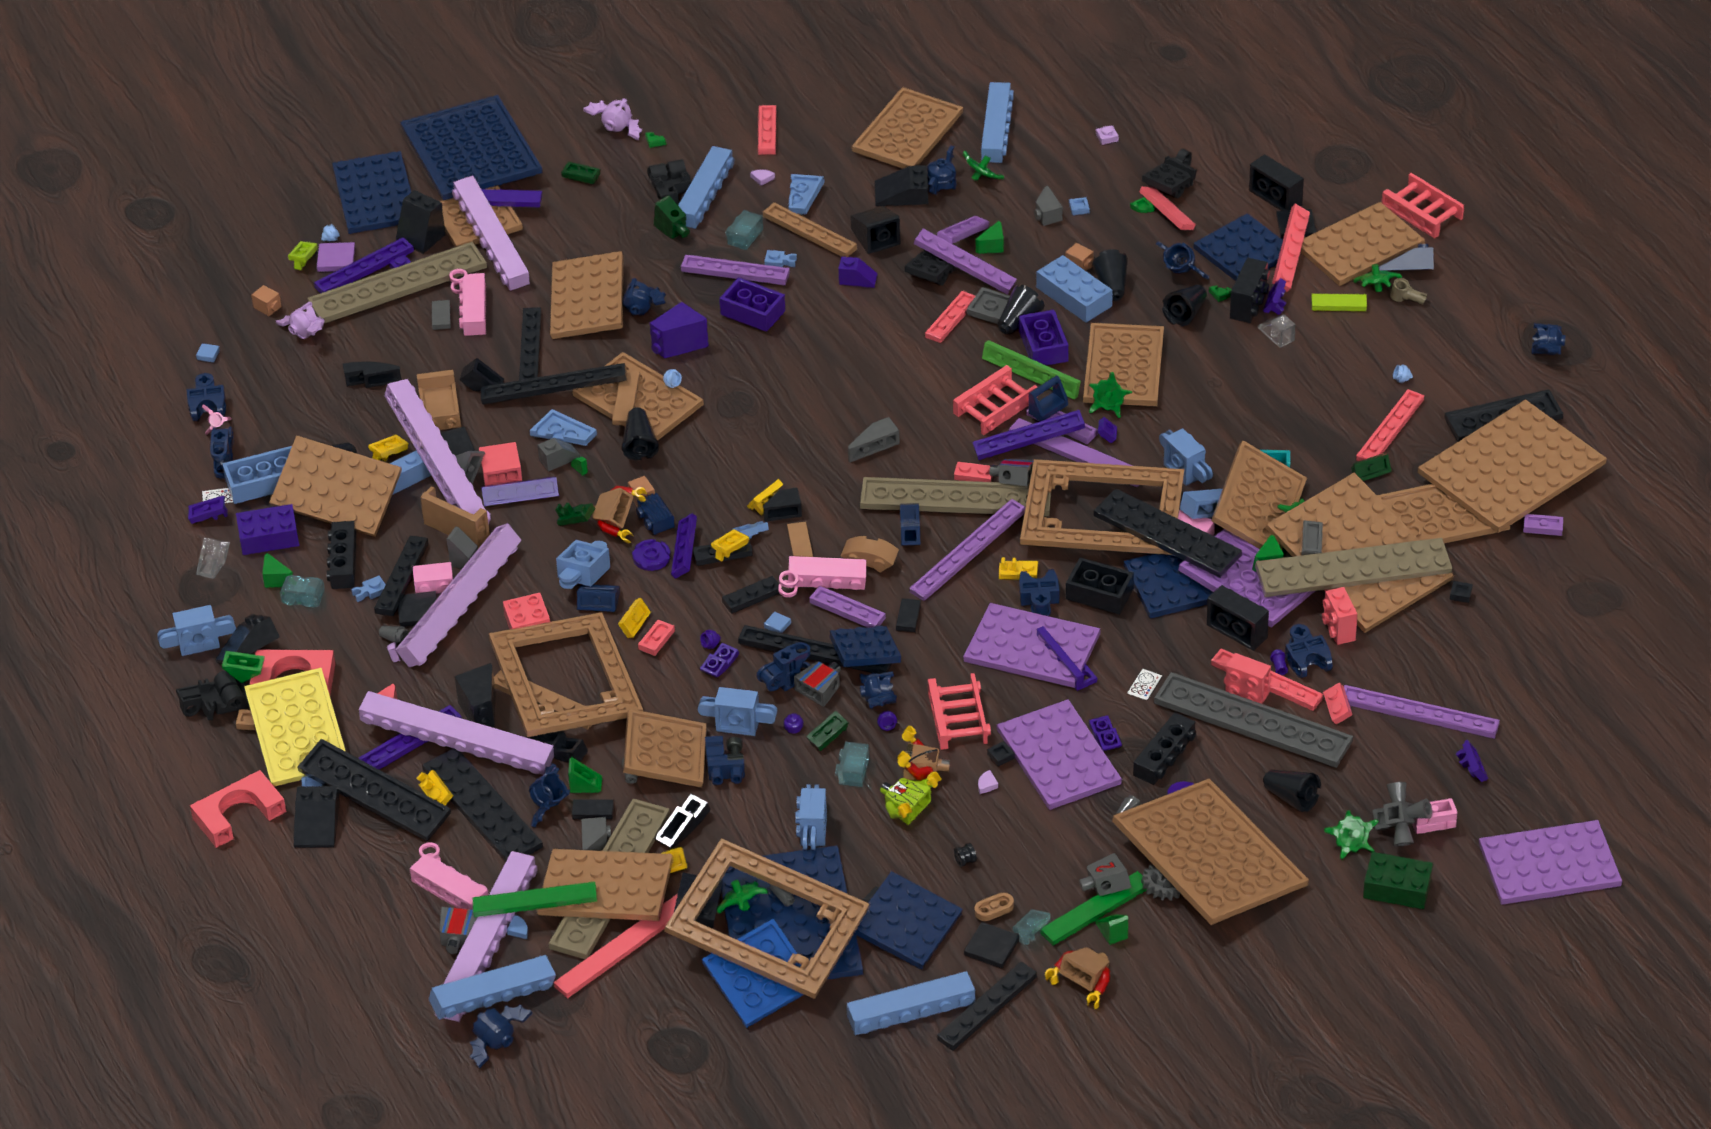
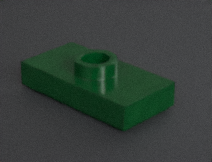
(580, 172)

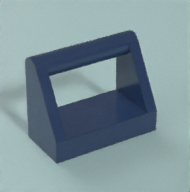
(1050, 404)
(598, 597)

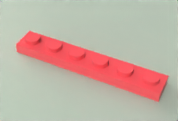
(1291, 246)

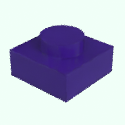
(399, 261)
(1107, 430)

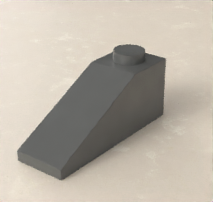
(875, 438)

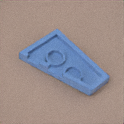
(803, 192)
(563, 428)

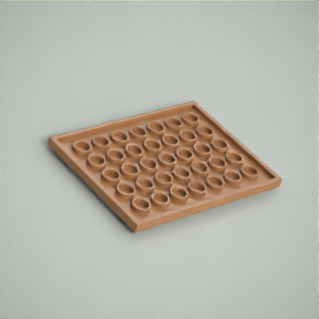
(1511, 465)
(1353, 520)
(1210, 851)

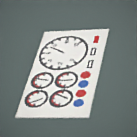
(210, 494)
(1144, 684)

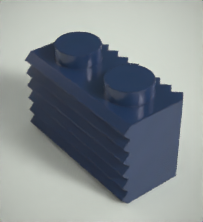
(655, 514)

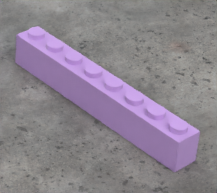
(491, 233)

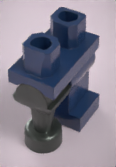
(724, 766)

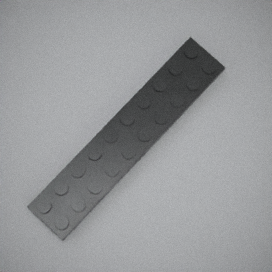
(1253, 719)

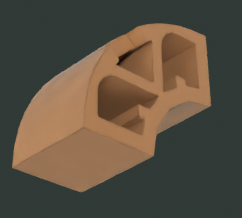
(877, 554)

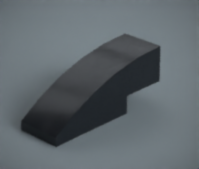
(371, 373)
(563, 747)
(683, 821)

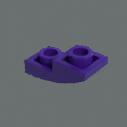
(720, 661)
(1104, 733)

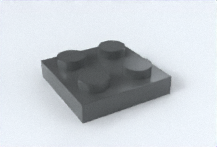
(988, 305)

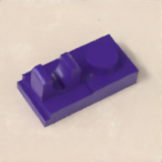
(1274, 299)
(207, 509)
(1472, 758)

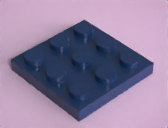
(865, 646)

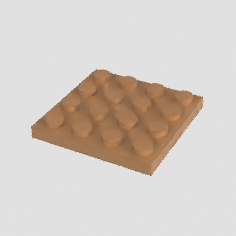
(462, 232)
(664, 748)

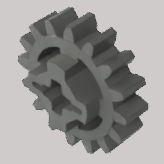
(1158, 884)

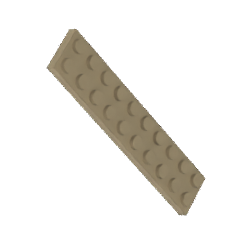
(396, 282)
(942, 495)
(1353, 567)
(633, 834)

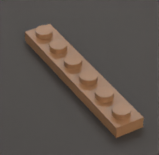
(810, 230)
(541, 695)

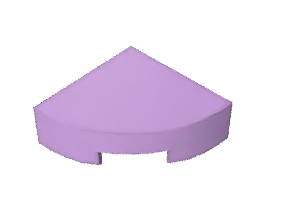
(762, 176)
(393, 654)
(987, 782)

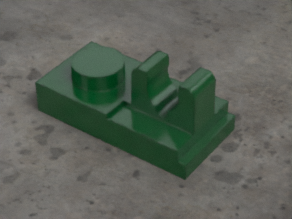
(1372, 467)
(573, 515)
(827, 731)

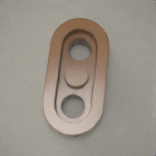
(994, 906)

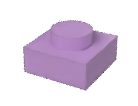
(1107, 135)

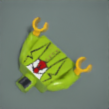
(908, 797)

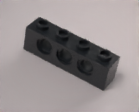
(342, 555)
(1164, 748)

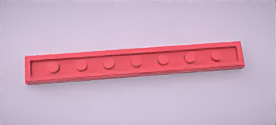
(614, 952)

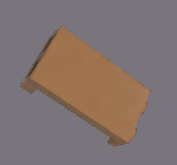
(440, 398)
(446, 516)

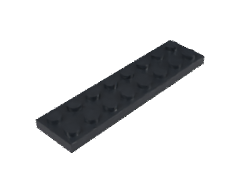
(1168, 533)
(374, 790)
(483, 805)

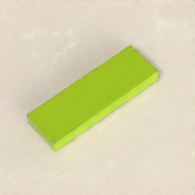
(1339, 302)

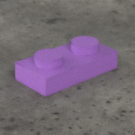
(1543, 524)

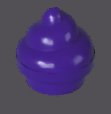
(709, 639)
(887, 720)
(793, 723)

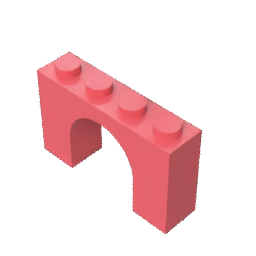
(282, 660)
(252, 789)

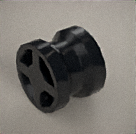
(965, 854)

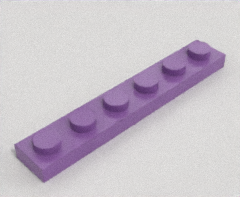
(965, 261)
(735, 269)

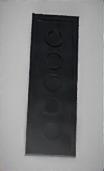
(1468, 420)

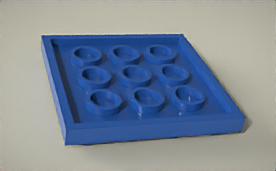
(749, 992)

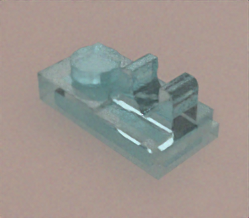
(1030, 925)

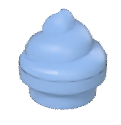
(330, 233)
(1402, 373)
(672, 378)

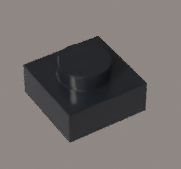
(1461, 591)
(1000, 753)

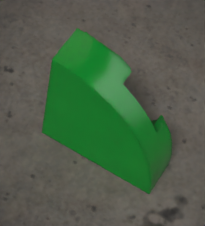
(654, 140)
(1142, 205)
(1220, 293)
(580, 465)

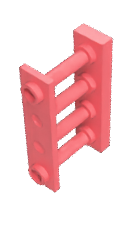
(1416, 216)
(992, 386)
(942, 720)

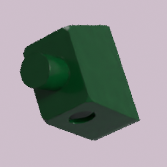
(670, 218)

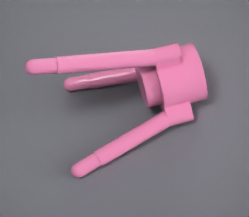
(215, 419)

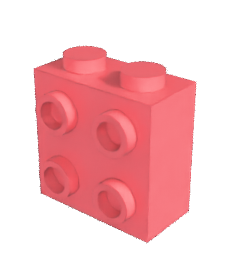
(501, 464)
(525, 611)
(1339, 616)
(1247, 678)

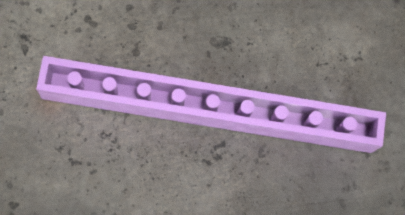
(432, 447)
(458, 595)
(456, 733)
(488, 930)

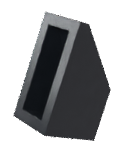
(478, 374)
(783, 505)

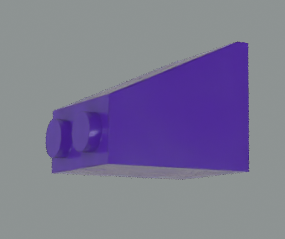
(678, 331)

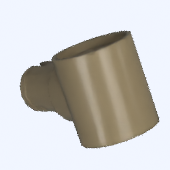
(1403, 291)

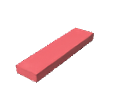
(767, 130)
(1167, 208)
(950, 317)

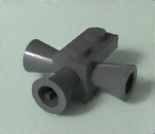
(1401, 814)

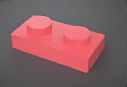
(972, 472)
(656, 637)
(1337, 703)

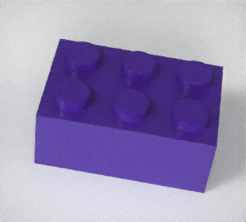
(752, 304)
(1043, 337)
(267, 529)

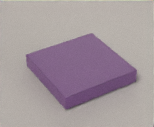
(335, 256)

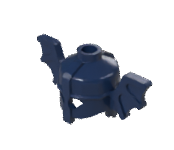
(941, 173)
(1176, 255)
(639, 300)
(1547, 339)
(877, 689)
(547, 792)
(495, 1030)

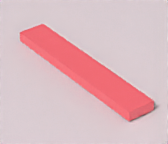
(1391, 425)
(1279, 684)

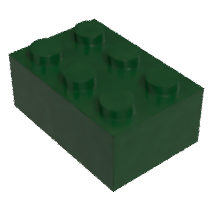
(1398, 880)

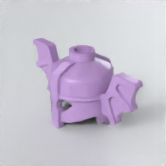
(615, 117)
(301, 322)

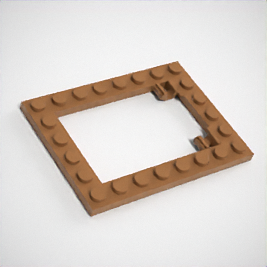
(1049, 473)
(541, 718)
(813, 973)

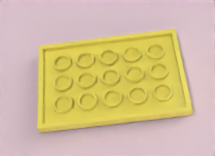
(291, 720)

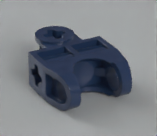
(207, 395)
(221, 448)
(1039, 592)
(1306, 651)
(784, 667)

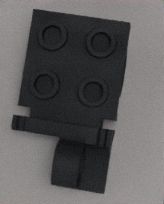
(1173, 174)
(669, 179)
(929, 267)
(221, 695)

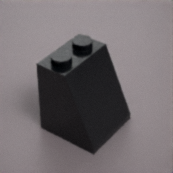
(421, 221)
(876, 229)
(477, 694)

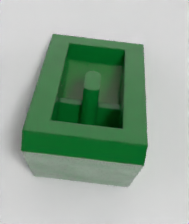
(991, 240)
(1268, 551)
(274, 572)
(242, 665)
(582, 778)
(1113, 928)

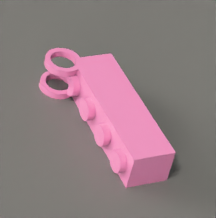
(473, 297)
(823, 572)
(445, 880)

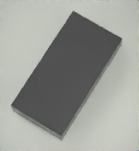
(441, 315)
(1311, 537)

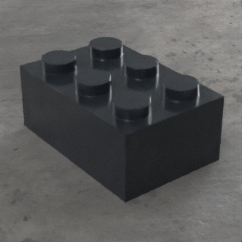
(1275, 183)
(1249, 290)
(1099, 585)
(1237, 617)

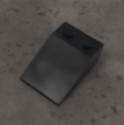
(903, 187)
(250, 636)
(316, 816)
(708, 913)

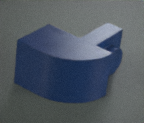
(910, 524)

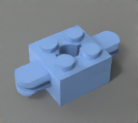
(1185, 453)
(582, 563)
(196, 630)
(737, 711)
(811, 817)

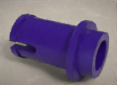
(1278, 658)

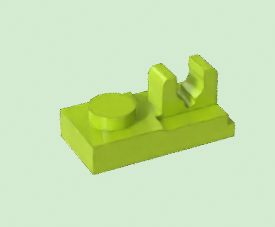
(302, 253)

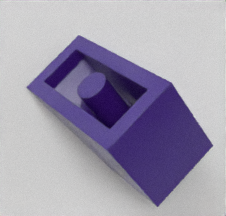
(856, 273)

